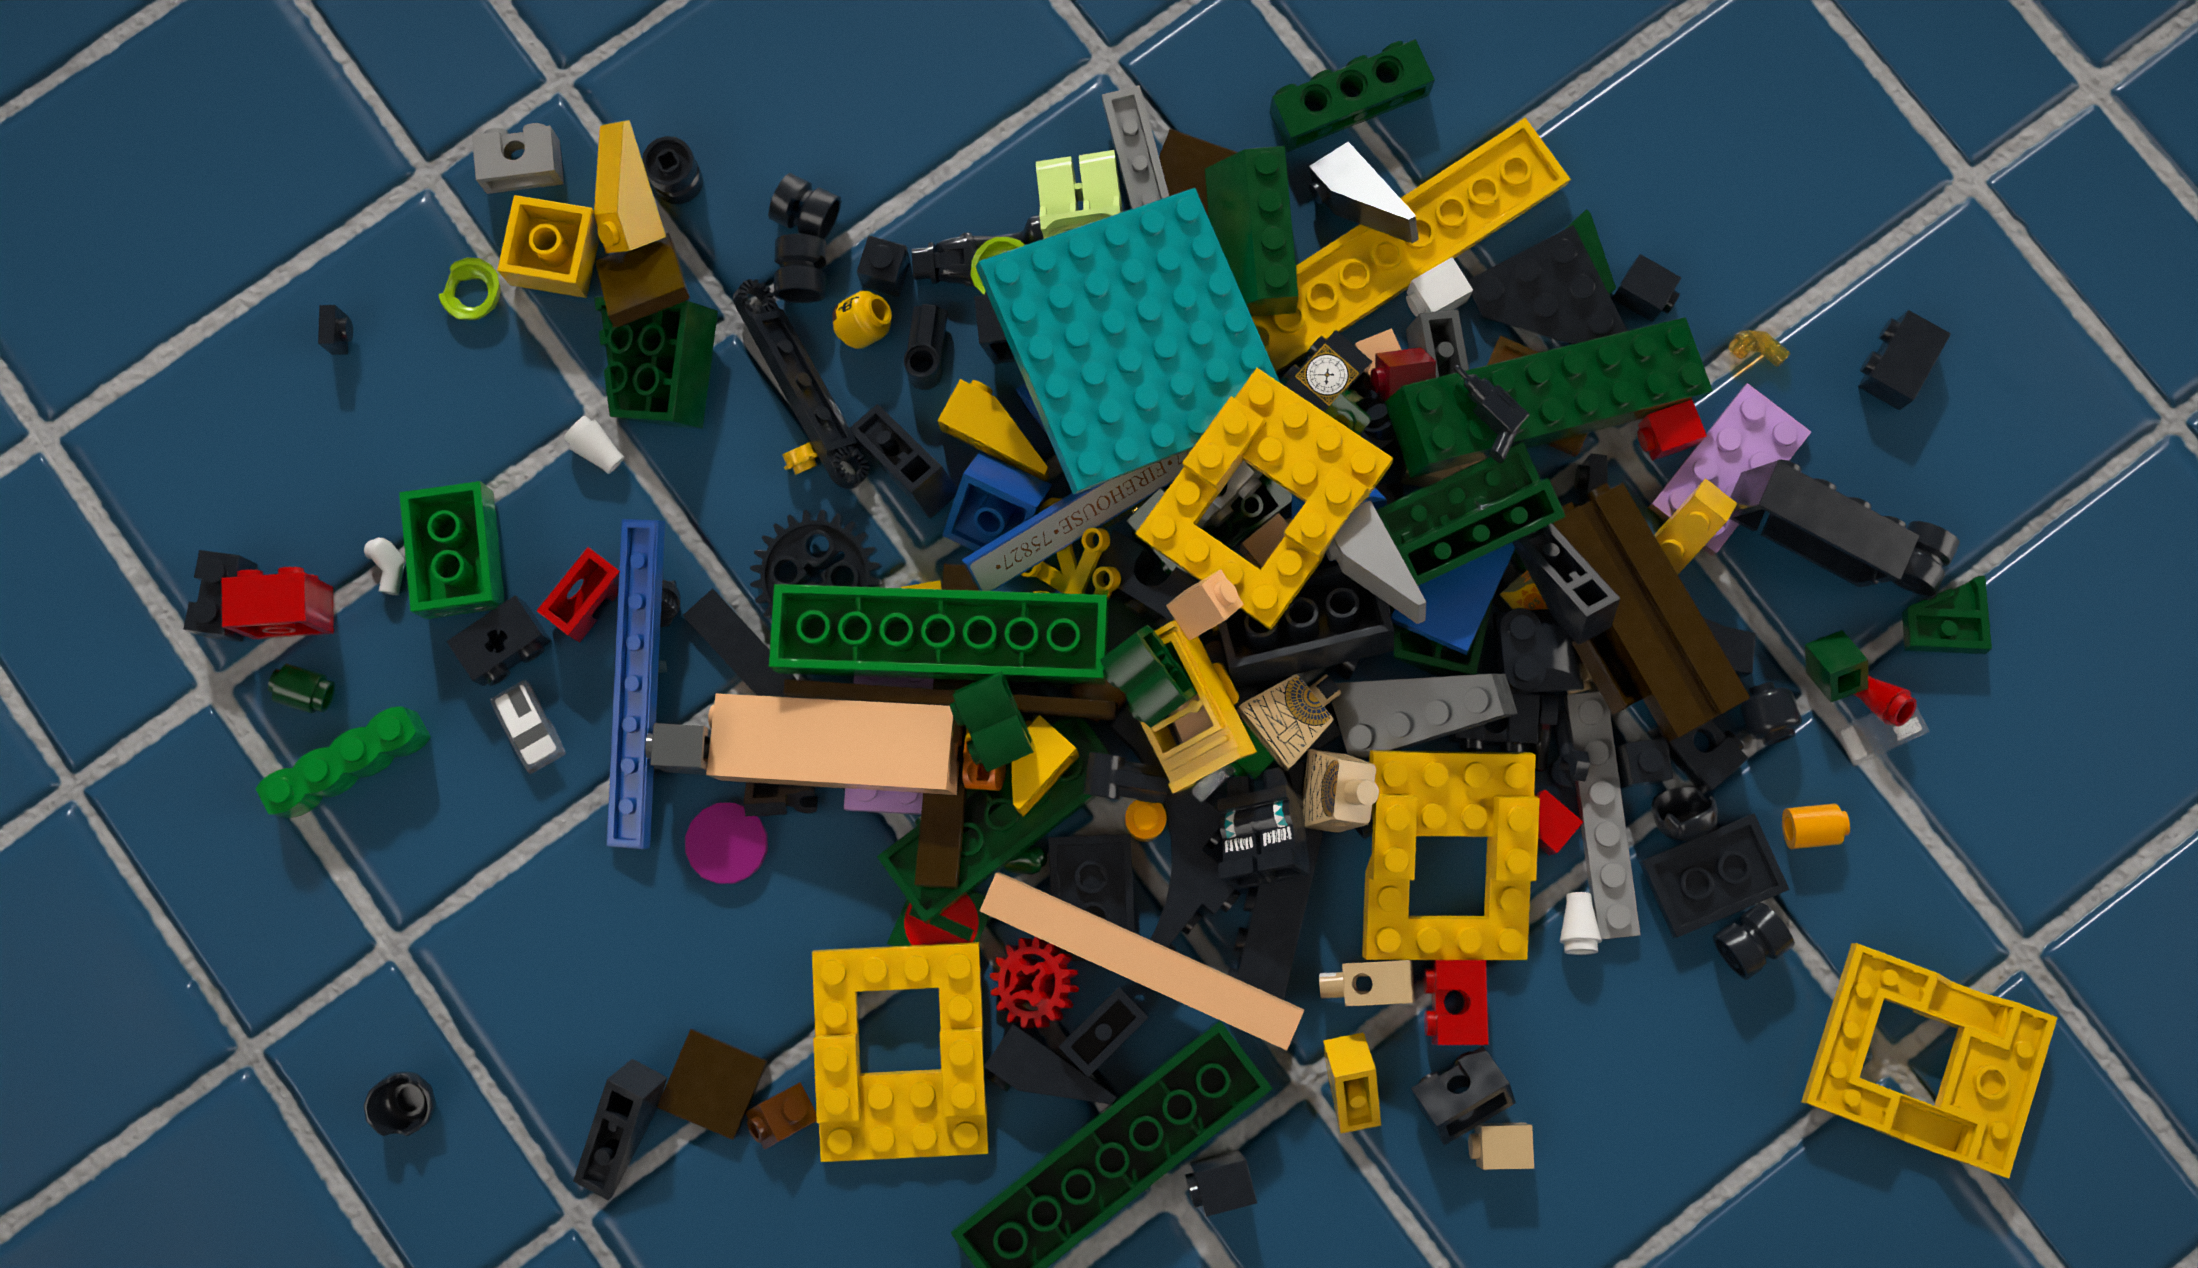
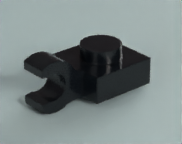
(773, 799)

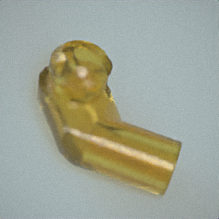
(1758, 342)

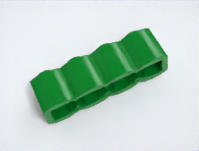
(337, 768)

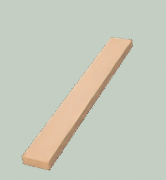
(1142, 960)

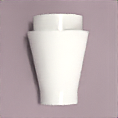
(593, 444)
(1580, 927)

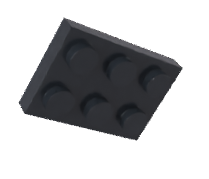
(1714, 875)
(1094, 877)

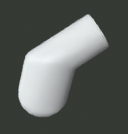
(389, 561)

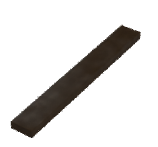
(890, 694)
(942, 813)

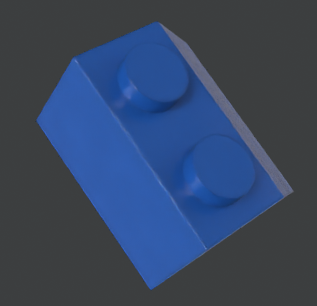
(992, 501)

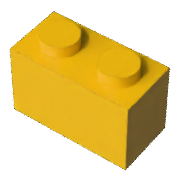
(1694, 524)

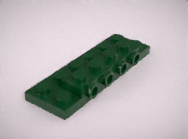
(995, 829)

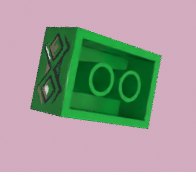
(451, 550)

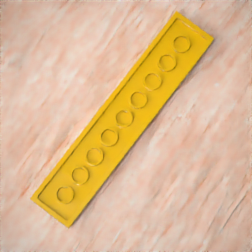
(1452, 216)

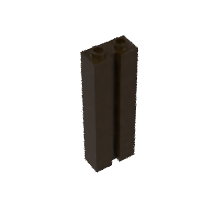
(1656, 621)

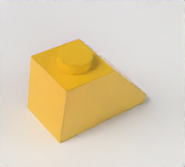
(1040, 770)
(1352, 1082)

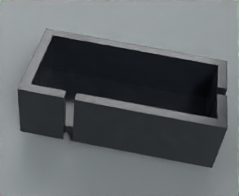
(1823, 524)

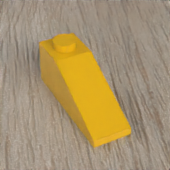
(623, 194)
(983, 423)

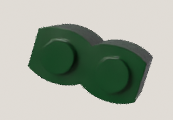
(1148, 676)
(993, 722)

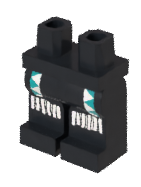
(1262, 831)

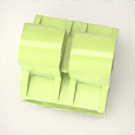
(1061, 193)

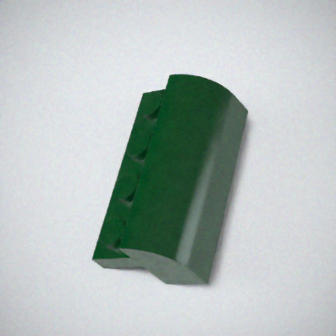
(1470, 514)

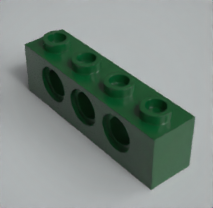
(1399, 60)

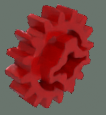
(1050, 984)

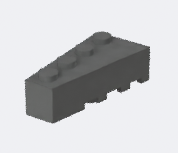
(1417, 710)

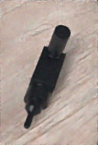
(1496, 410)

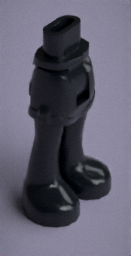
(952, 258)

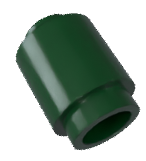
(301, 688)

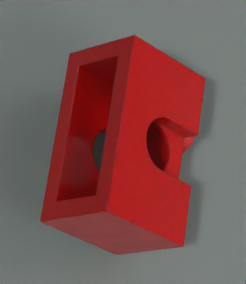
(575, 613)
(1469, 1024)

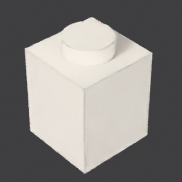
(1439, 289)

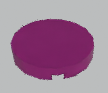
(726, 843)

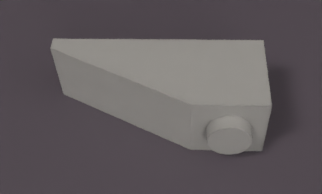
(1373, 561)

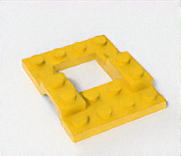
(1296, 449)
(1451, 797)
(1986, 1078)
(899, 1110)

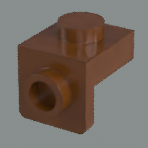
(781, 1116)

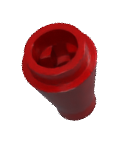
(1888, 702)

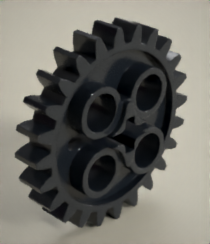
(794, 545)

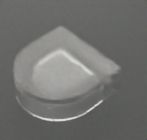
(1212, 782)

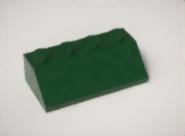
(1254, 227)

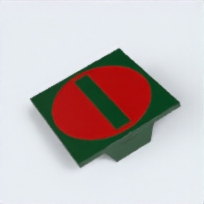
(957, 924)

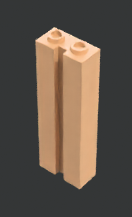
(834, 743)

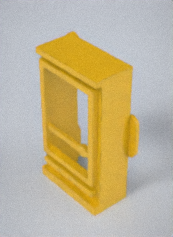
(1215, 746)

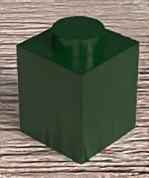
(1836, 666)

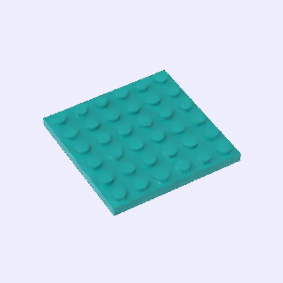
(1126, 335)

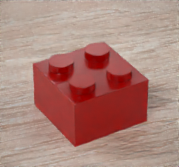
(277, 604)

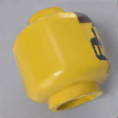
(862, 319)

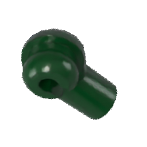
(1028, 862)

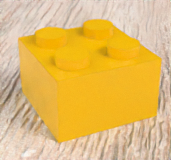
(549, 246)

